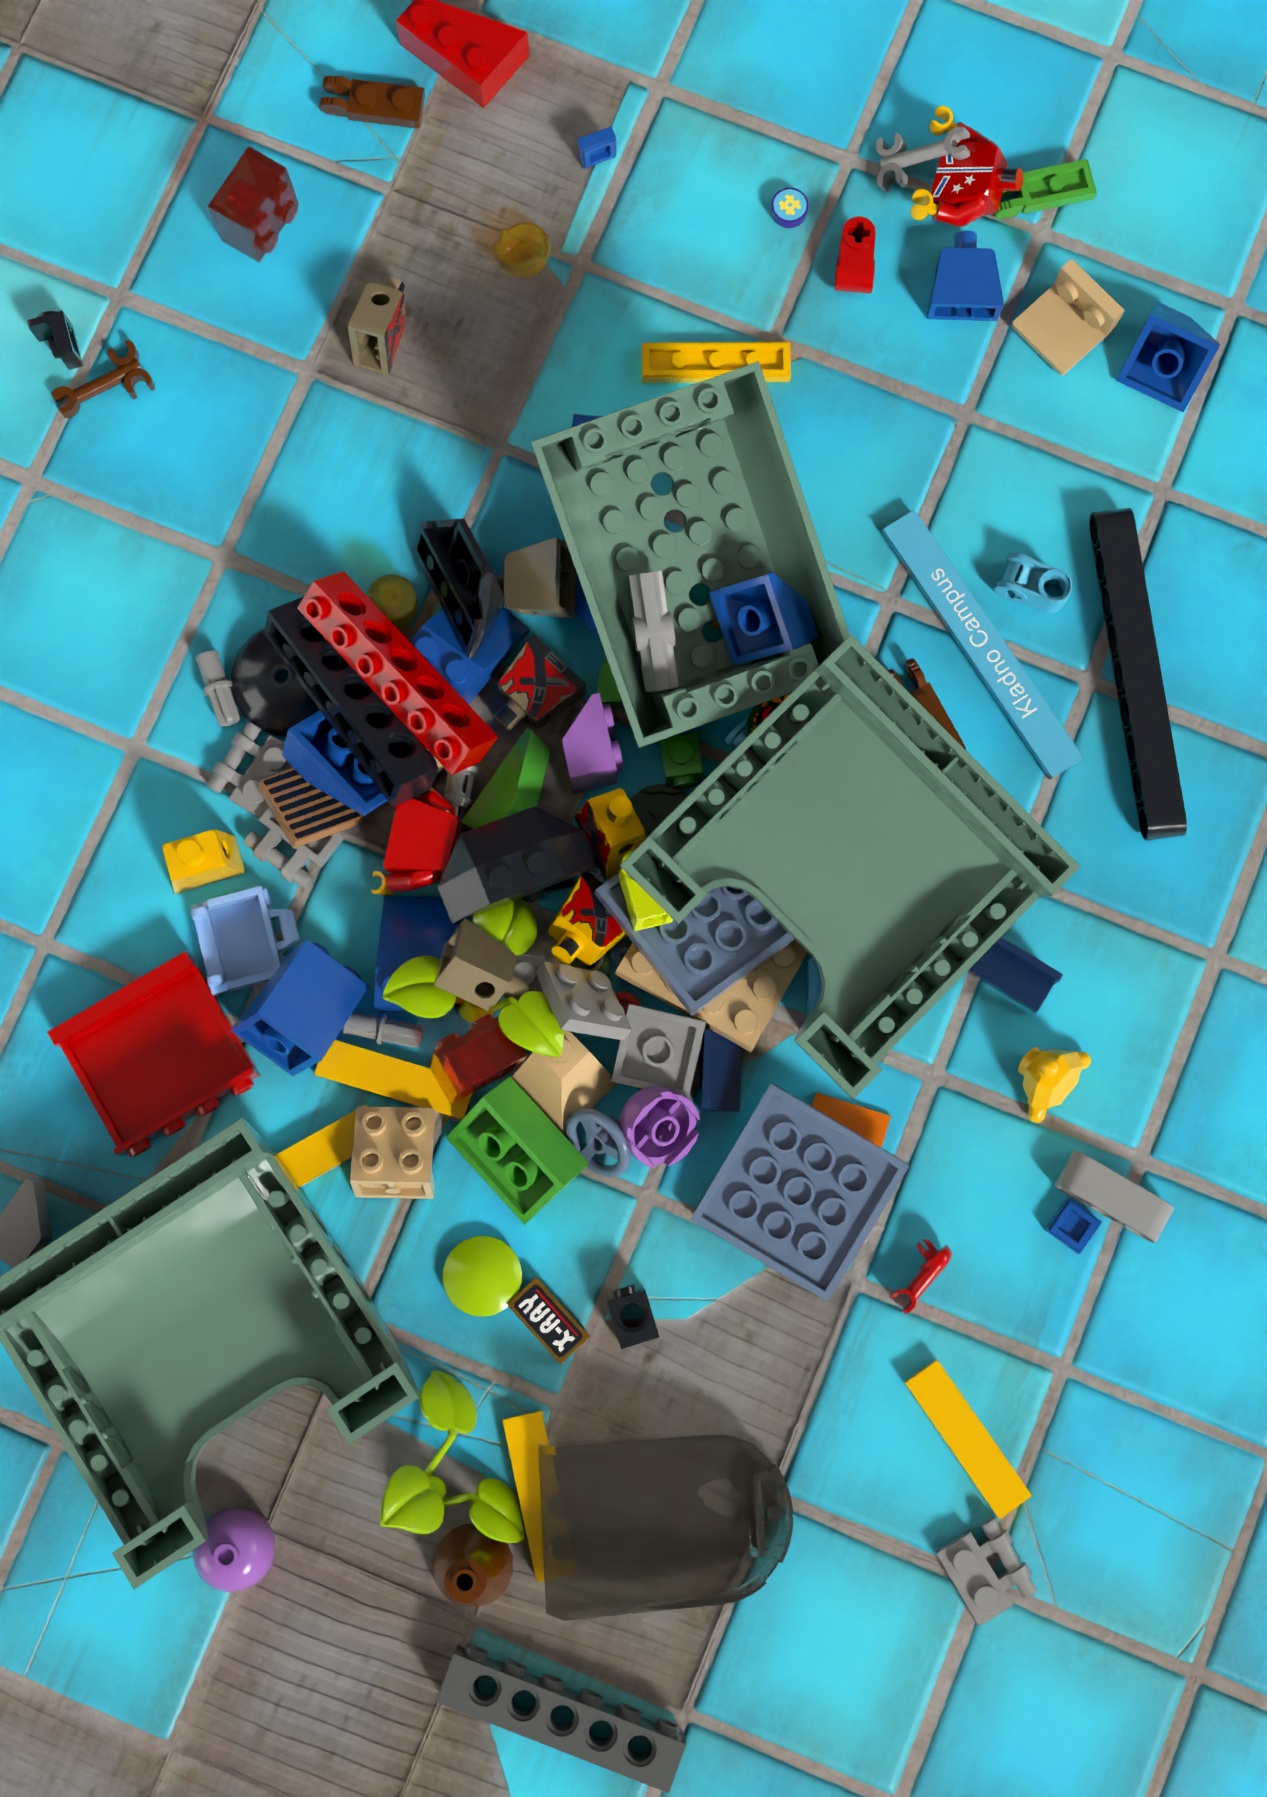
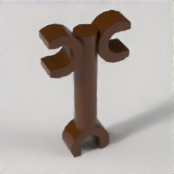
(127, 371)

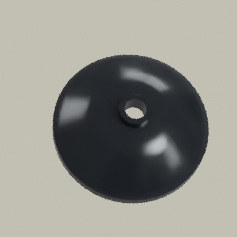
(260, 696)

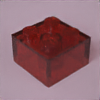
(254, 204)
(474, 1059)

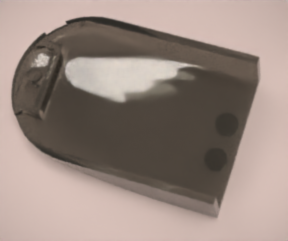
(658, 1523)

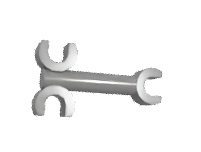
(898, 157)

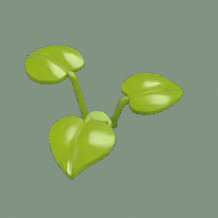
(524, 1022)
(416, 1498)

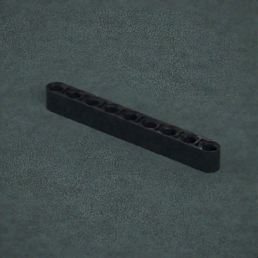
(1137, 674)

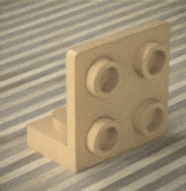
(1068, 318)
(393, 1153)

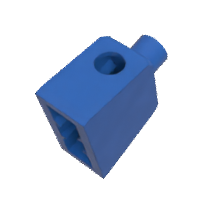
(966, 282)

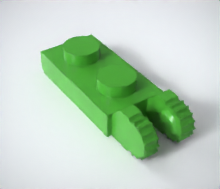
(1050, 189)

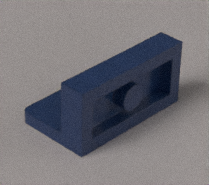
(1016, 974)
(720, 1073)

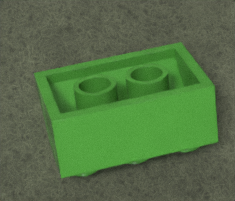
(517, 1150)

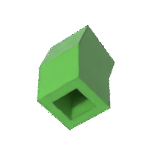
(607, 686)

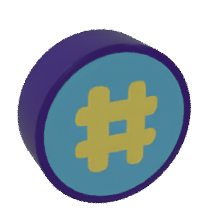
(789, 207)

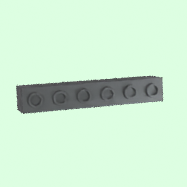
(653, 1767)

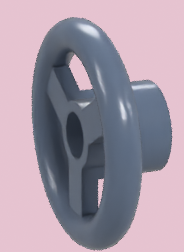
(602, 1137)

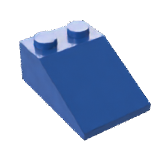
(445, 653)
(329, 765)
(409, 930)

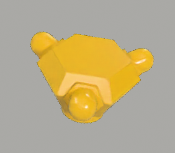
(1050, 1078)

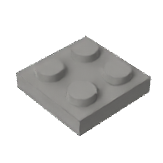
(583, 1001)
(659, 1050)

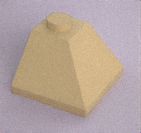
(565, 1081)

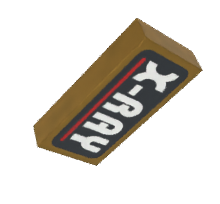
(548, 1320)

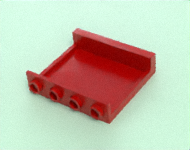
(156, 1054)

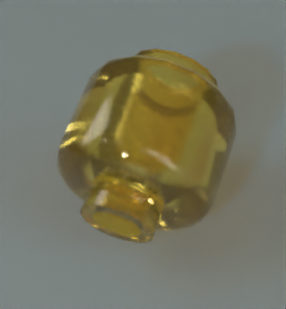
(398, 610)

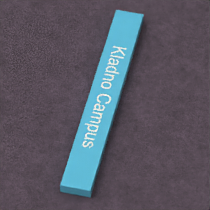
(982, 645)

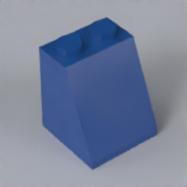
(301, 1008)

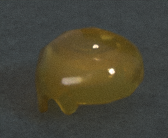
(523, 249)

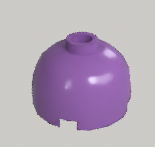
(659, 1125)
(237, 1550)

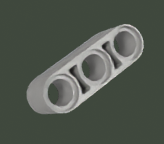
(1114, 1196)

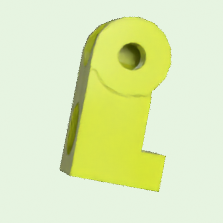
(641, 907)

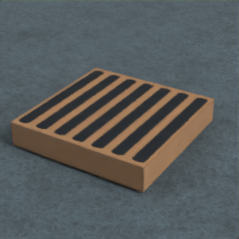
(305, 810)

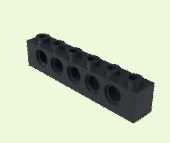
(332, 688)

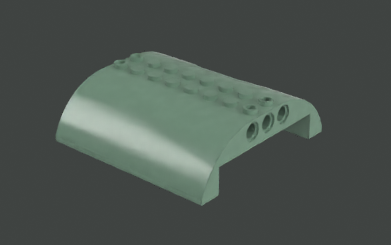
(864, 847)
(183, 1320)

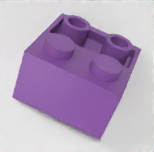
(587, 748)

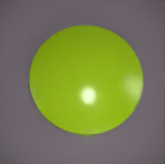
(482, 1276)

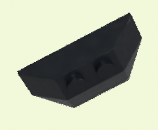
(460, 580)
(512, 861)

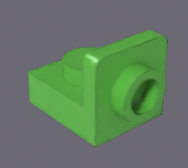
(682, 760)

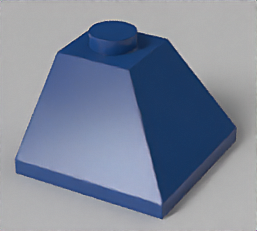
(1169, 357)
(762, 618)

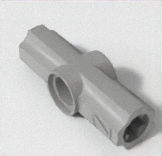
(653, 631)

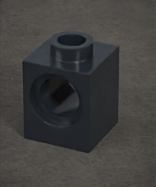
(636, 1334)

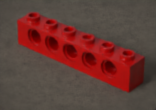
(397, 672)

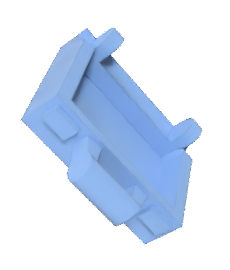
(241, 939)

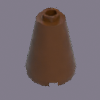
(472, 1553)

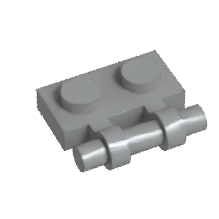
(267, 763)
(291, 869)
(975, 1578)

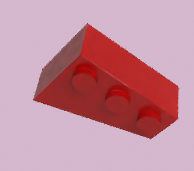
(463, 47)

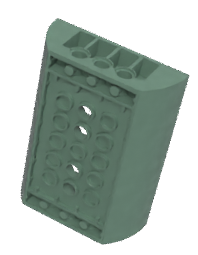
(740, 523)

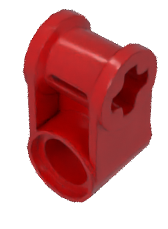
(856, 260)

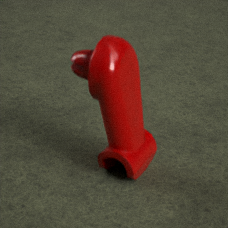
(935, 1262)

